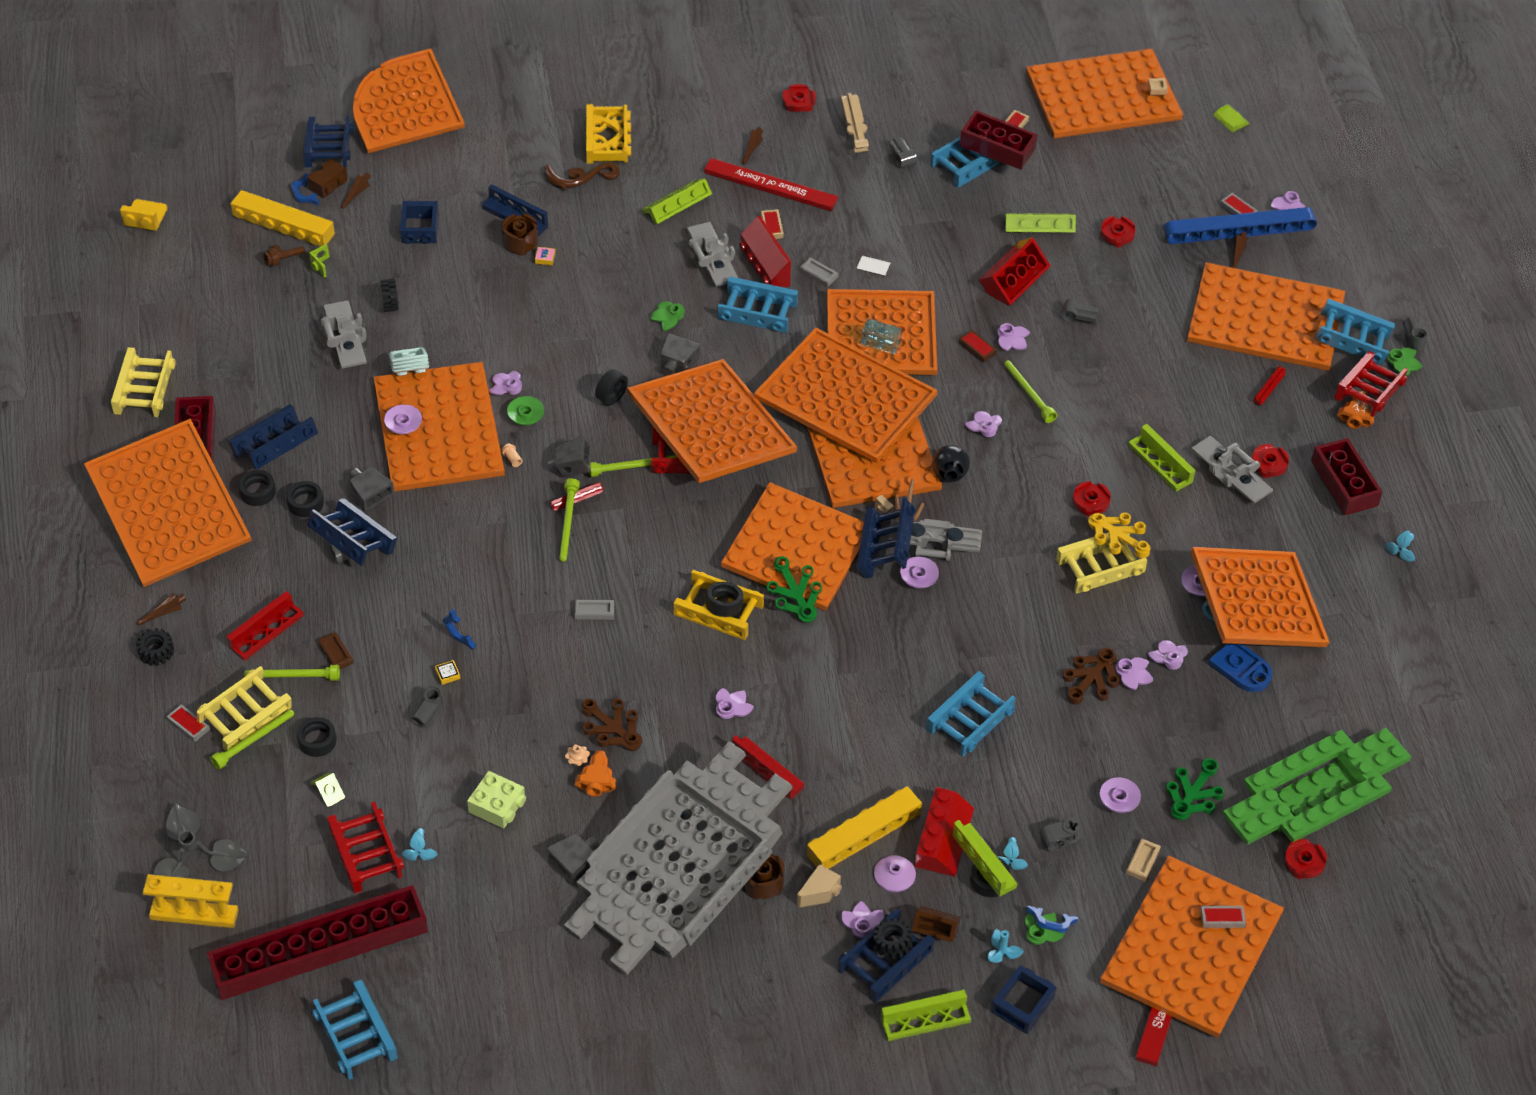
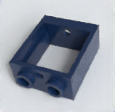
(419, 209)
(1014, 1015)

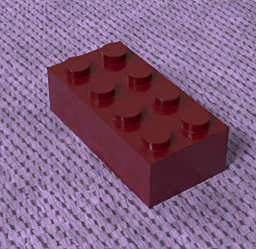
(998, 140)
(203, 416)
(1346, 476)

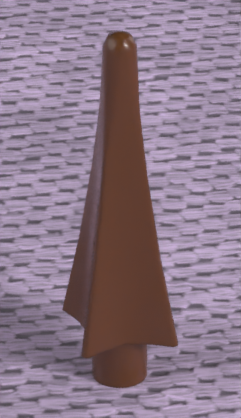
(755, 140)
(359, 185)
(1240, 245)
(167, 606)

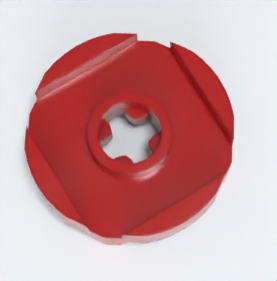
(806, 102)
(1117, 238)
(1271, 469)
(1088, 506)
(1303, 869)

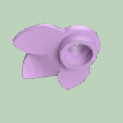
(1288, 201)
(1012, 337)
(506, 383)
(984, 423)
(1169, 654)
(1135, 672)
(734, 703)
(862, 918)

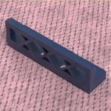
(503, 208)

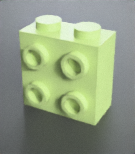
(496, 799)

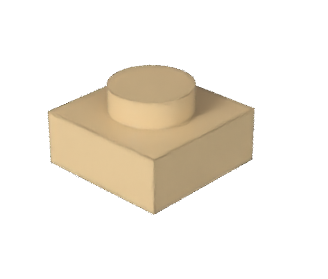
(1157, 86)
(883, 505)

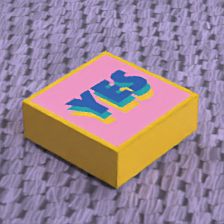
(545, 256)

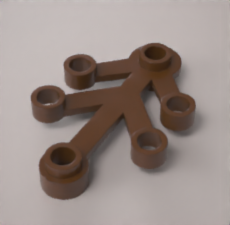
(1092, 674)
(612, 726)

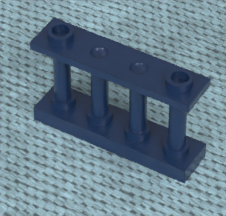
(312, 137)
(268, 428)
(359, 522)
(871, 534)
(892, 974)

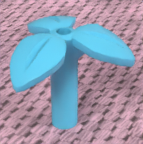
(1403, 541)
(417, 843)
(1011, 852)
(999, 941)

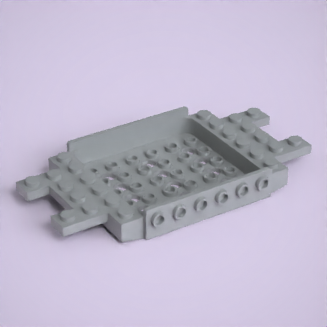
(728, 806)

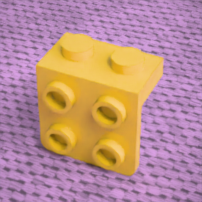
(143, 214)

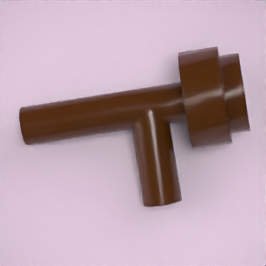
(273, 255)

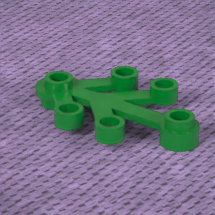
(795, 592)
(1194, 793)

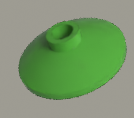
(525, 410)

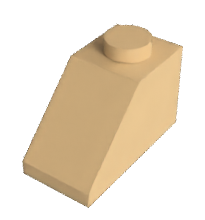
(819, 888)

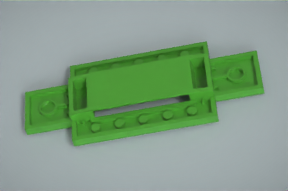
(1321, 796)

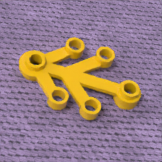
(1099, 522)

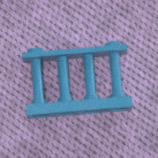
(971, 169)
(762, 292)
(1358, 319)
(964, 697)
(376, 1030)

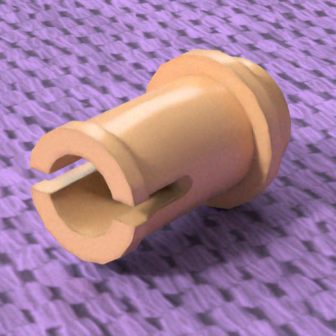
(510, 452)

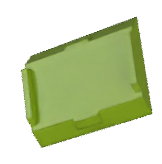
(1230, 118)

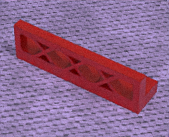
(260, 624)
(766, 765)

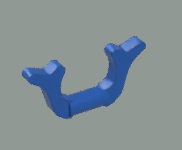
(298, 196)
(447, 621)
(1045, 924)

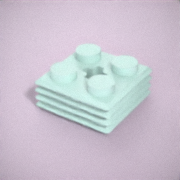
(409, 360)

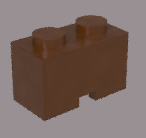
(327, 179)
(936, 923)

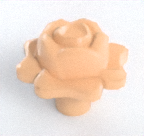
(577, 755)

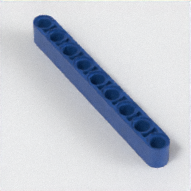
(1231, 225)

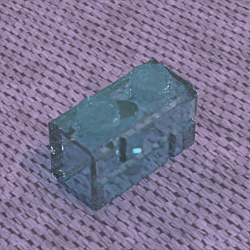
(881, 336)

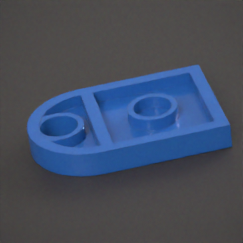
(1242, 667)

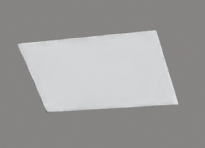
(873, 265)

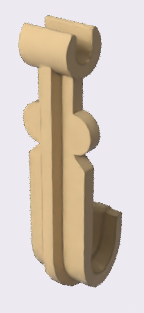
(855, 120)

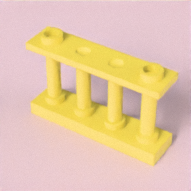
(128, 374)
(1088, 548)
(247, 726)

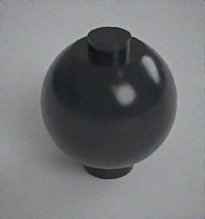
(951, 463)

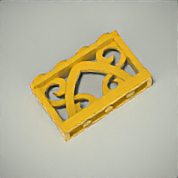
(600, 116)

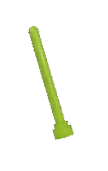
(1047, 413)
(597, 468)
(571, 487)
(331, 673)
(220, 759)

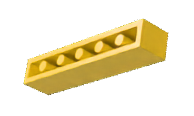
(282, 218)
(864, 828)

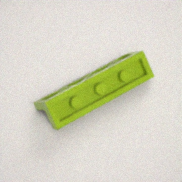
(678, 200)
(1039, 222)
(1167, 457)
(983, 858)
(925, 1008)

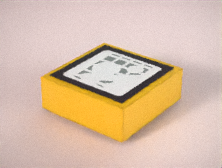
(447, 672)

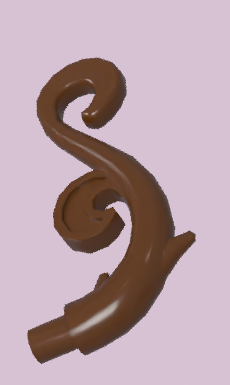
(582, 178)

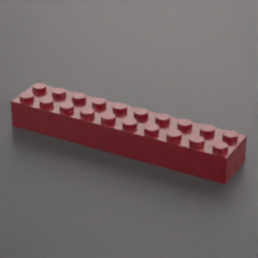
(317, 942)

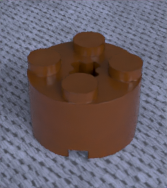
(520, 233)
(767, 879)

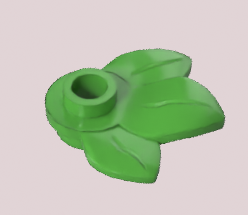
(668, 314)
(1404, 359)
(1044, 934)

